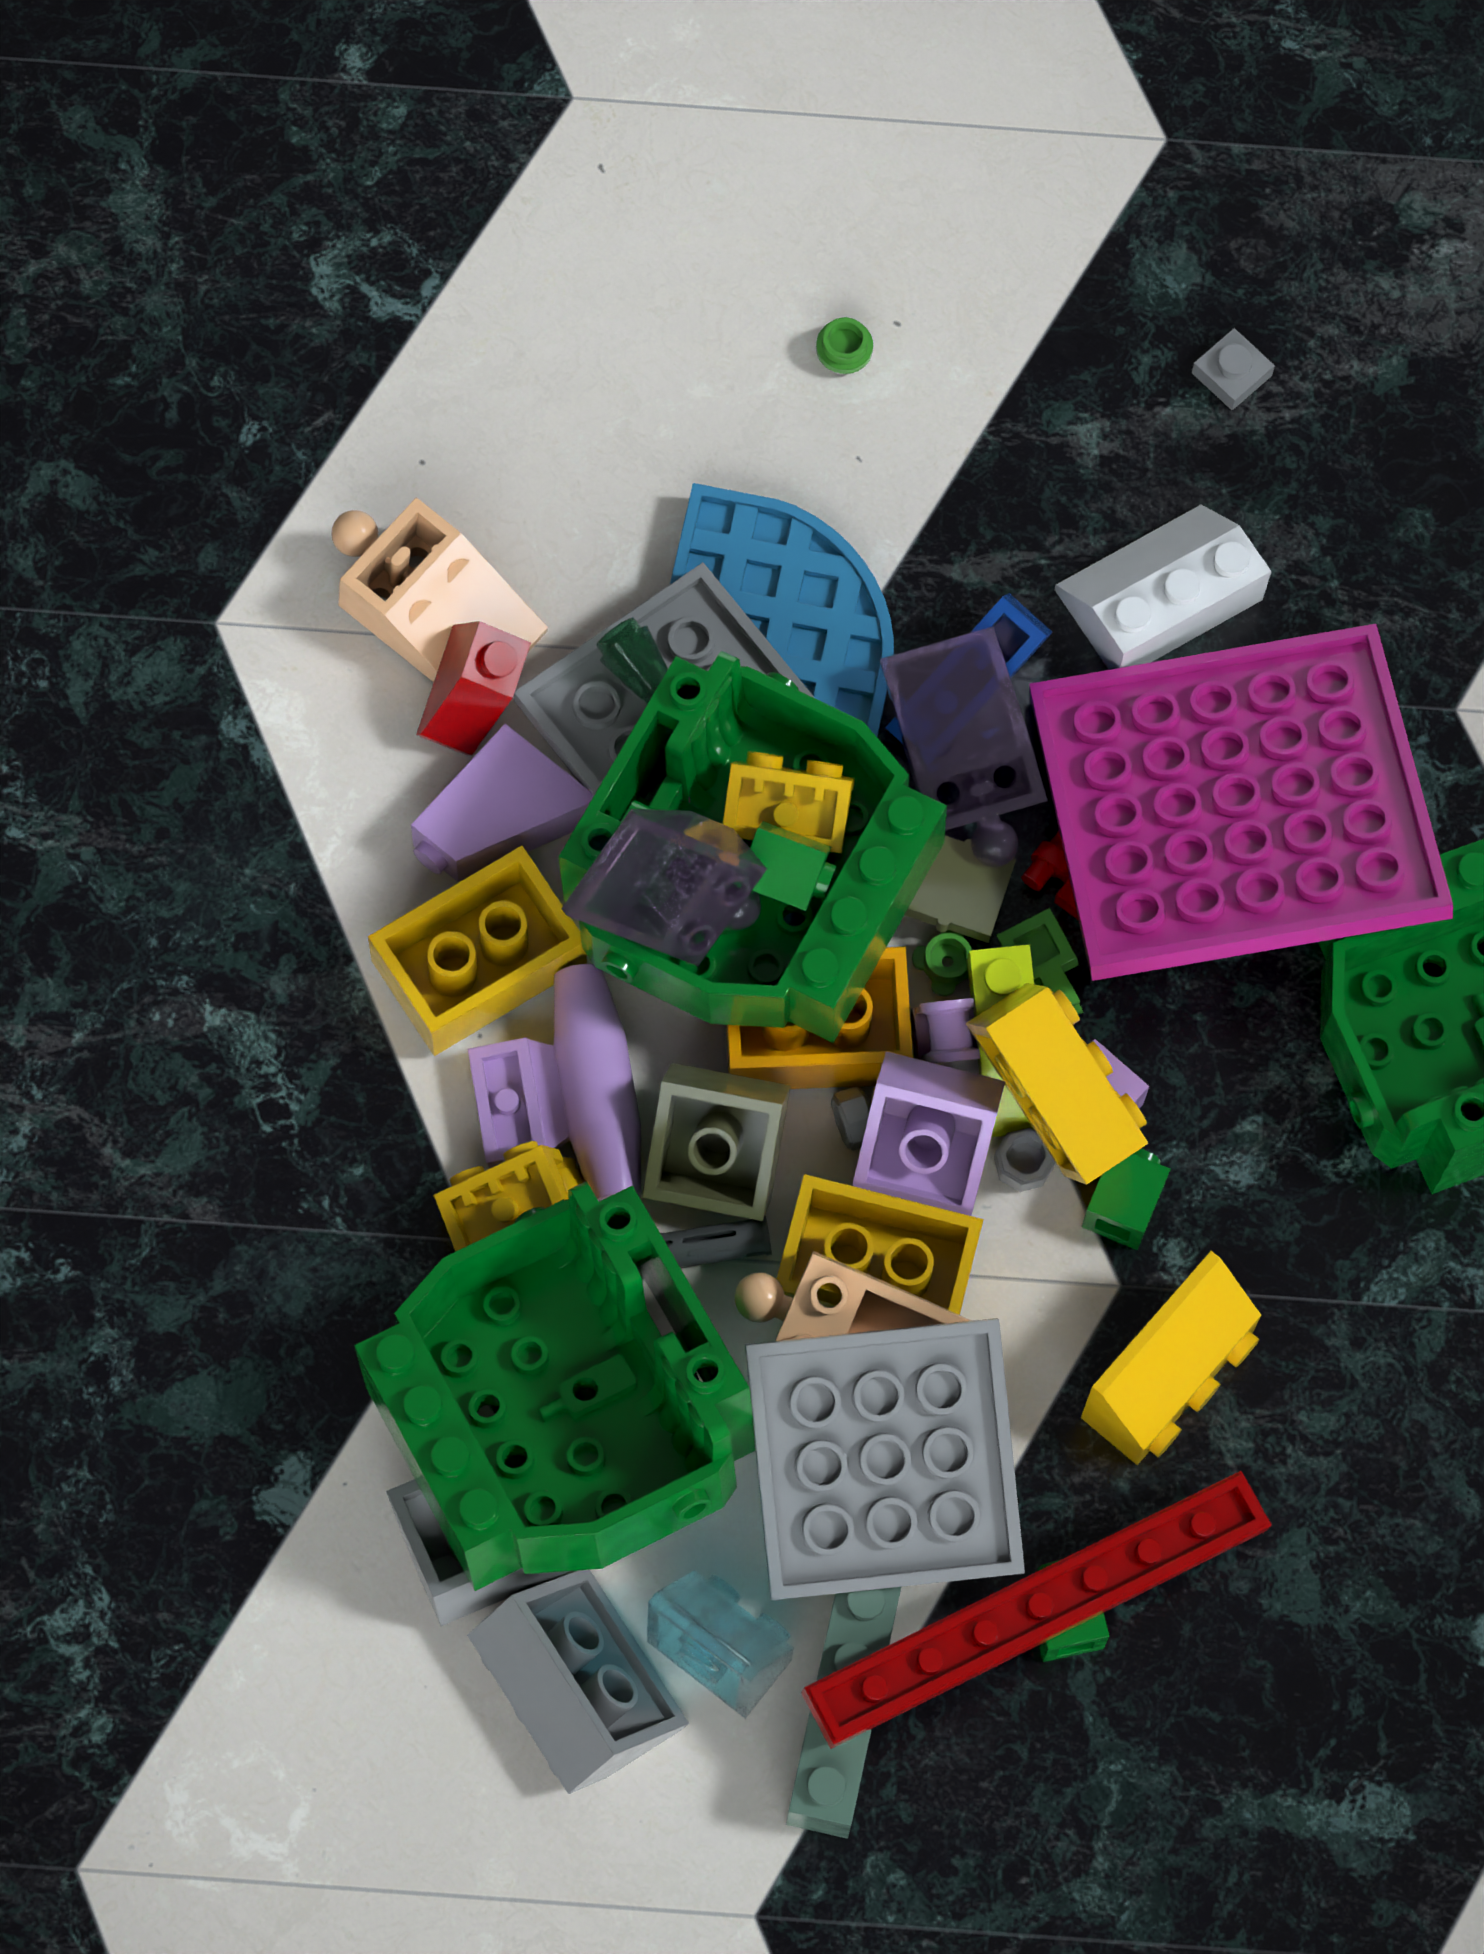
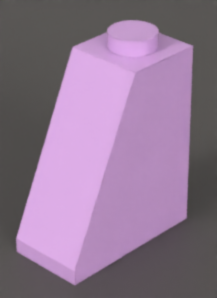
(496, 804)

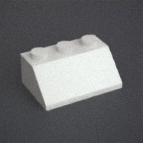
(1166, 588)

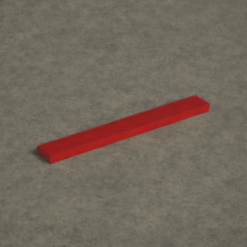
(1035, 1609)

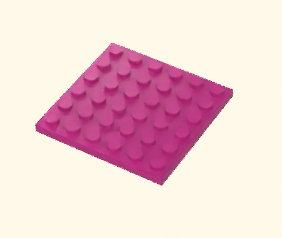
(1238, 802)

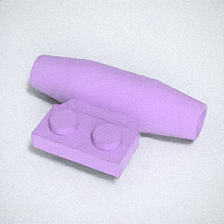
(568, 1089)

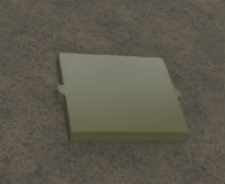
(961, 892)

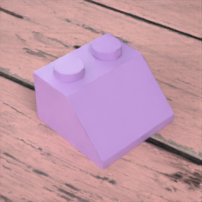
(928, 1133)

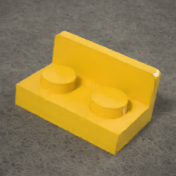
(797, 800)
(494, 1198)

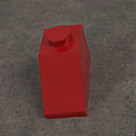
(472, 685)

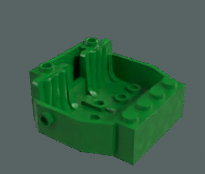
(771, 969)
(1415, 1041)
(526, 1329)

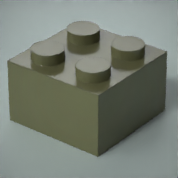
(716, 1141)

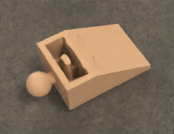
(425, 602)
(864, 1304)

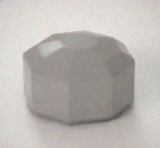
(851, 1115)
(1023, 1160)

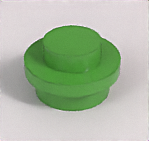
(844, 345)

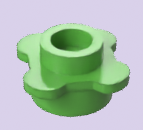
(930, 957)

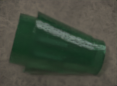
(633, 657)

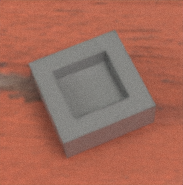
(1233, 369)

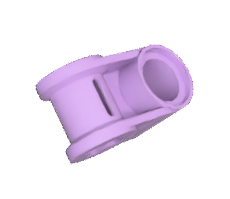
(941, 1031)

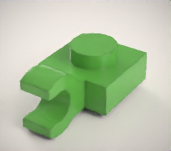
(1049, 952)

